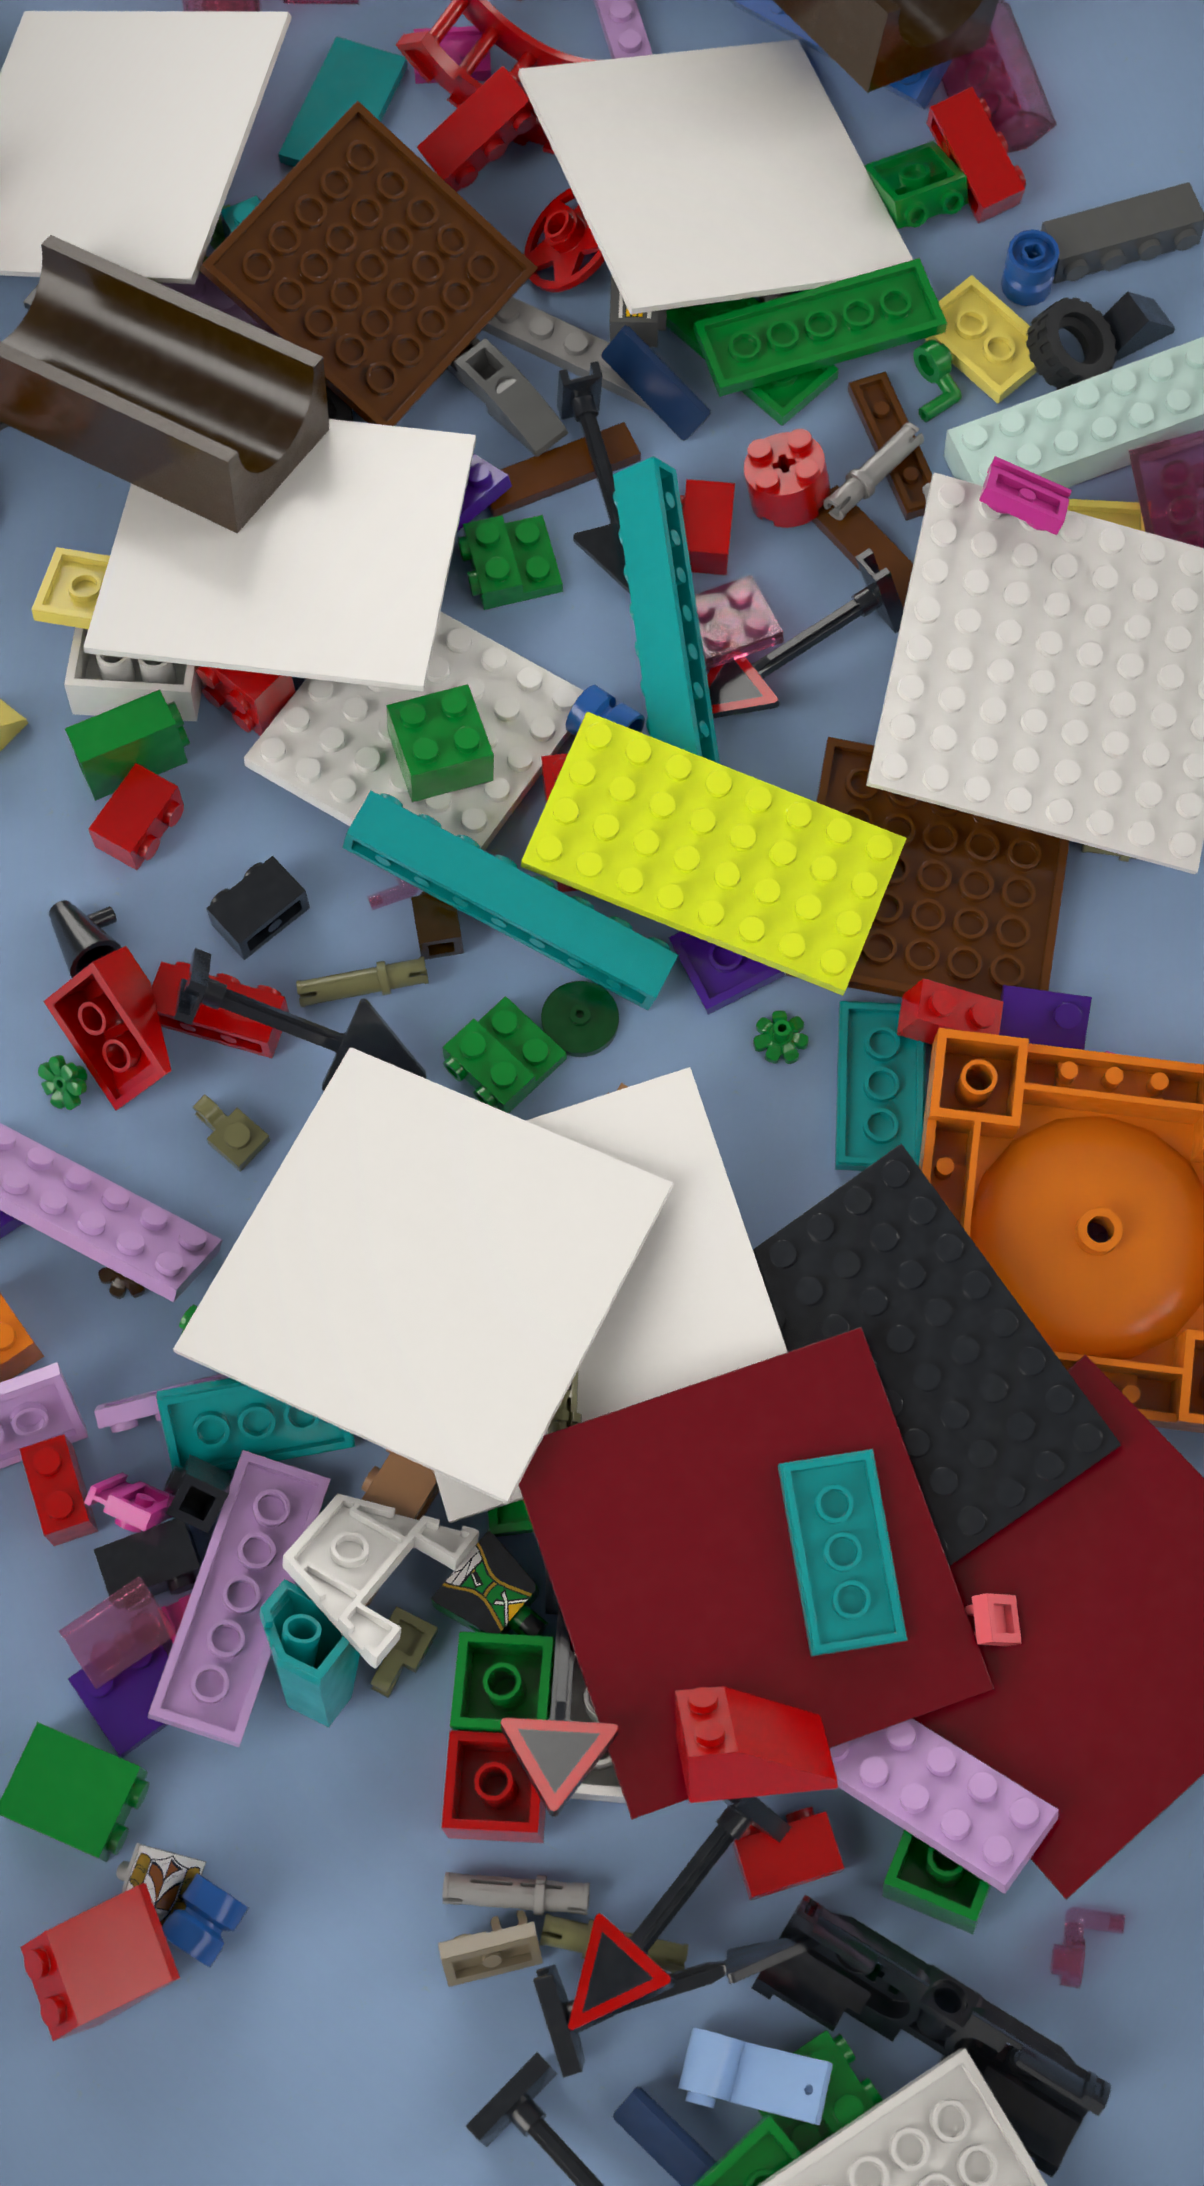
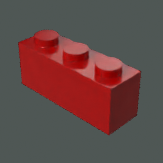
(479, 130)
(969, 139)
(221, 1024)

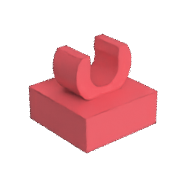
(995, 1619)

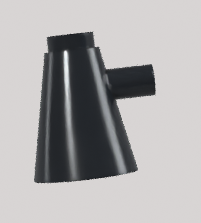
(82, 935)

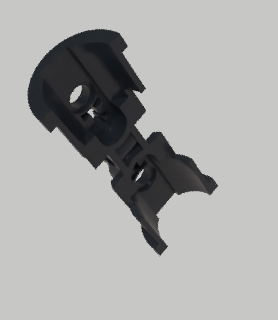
(1036, 2088)

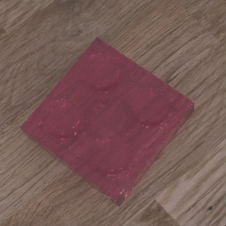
(735, 622)

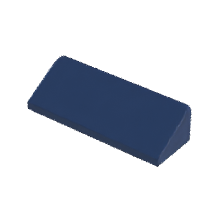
(655, 383)
(663, 2138)

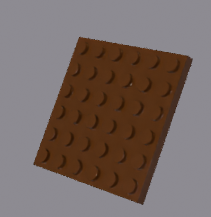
(369, 267)
(967, 896)

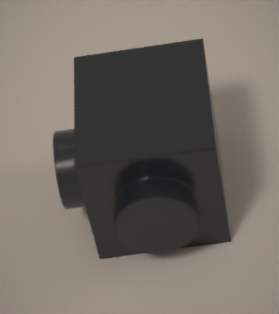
(197, 1492)

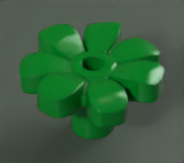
(780, 1037)
(63, 1082)

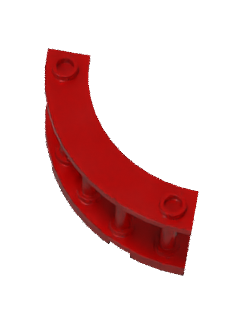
(432, 62)

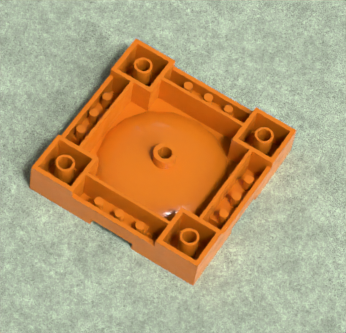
(1061, 1138)

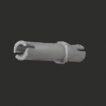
(861, 482)
(516, 1893)

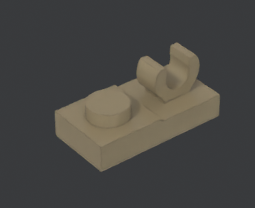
(491, 1953)

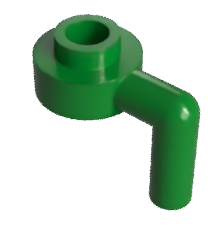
(934, 364)

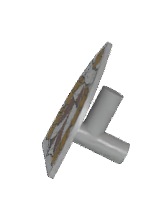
(164, 1874)

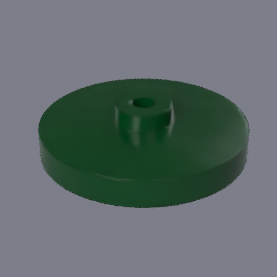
(580, 1018)

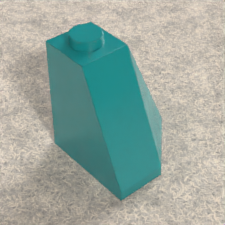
(309, 1654)

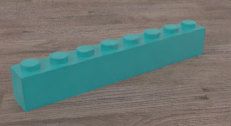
(664, 608)
(510, 899)

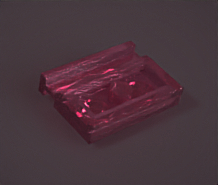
(118, 1632)

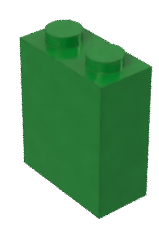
(136, 732)
(73, 1792)

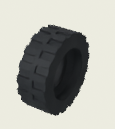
(1086, 326)

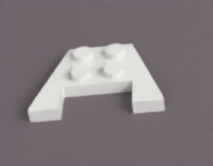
(353, 1552)

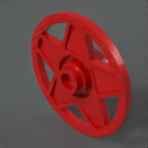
(564, 247)

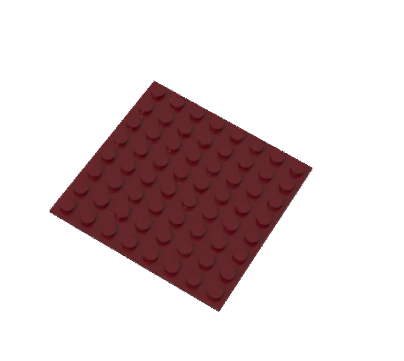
(683, 1566)
(1110, 1667)

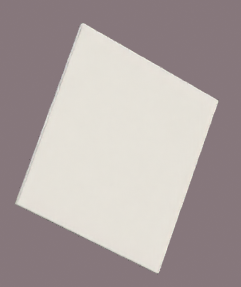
(127, 132)
(713, 173)
(320, 584)
(1051, 679)
(426, 1273)
(695, 1288)

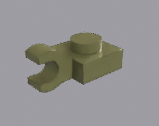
(234, 1135)
(408, 1651)

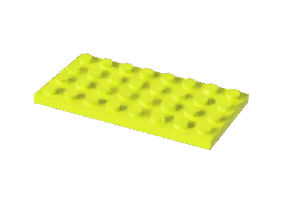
(714, 853)

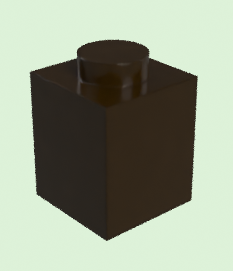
(436, 927)

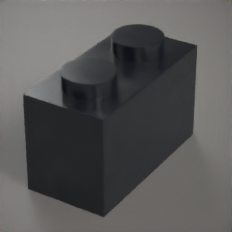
(257, 907)
(161, 1556)

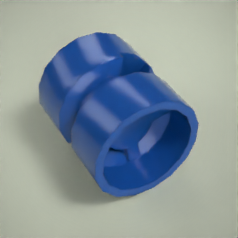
(1029, 267)
(604, 705)
(203, 1920)

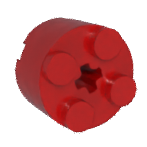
(787, 478)

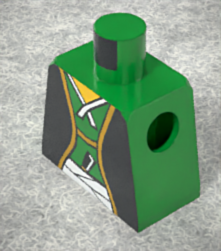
(490, 1592)

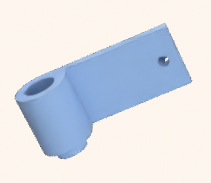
(754, 2077)

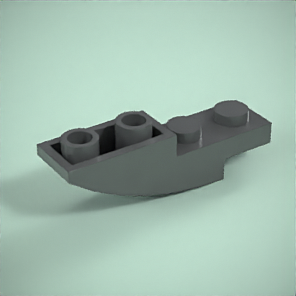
(508, 396)

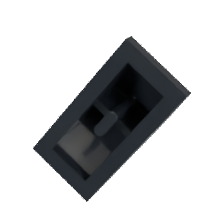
(1136, 323)

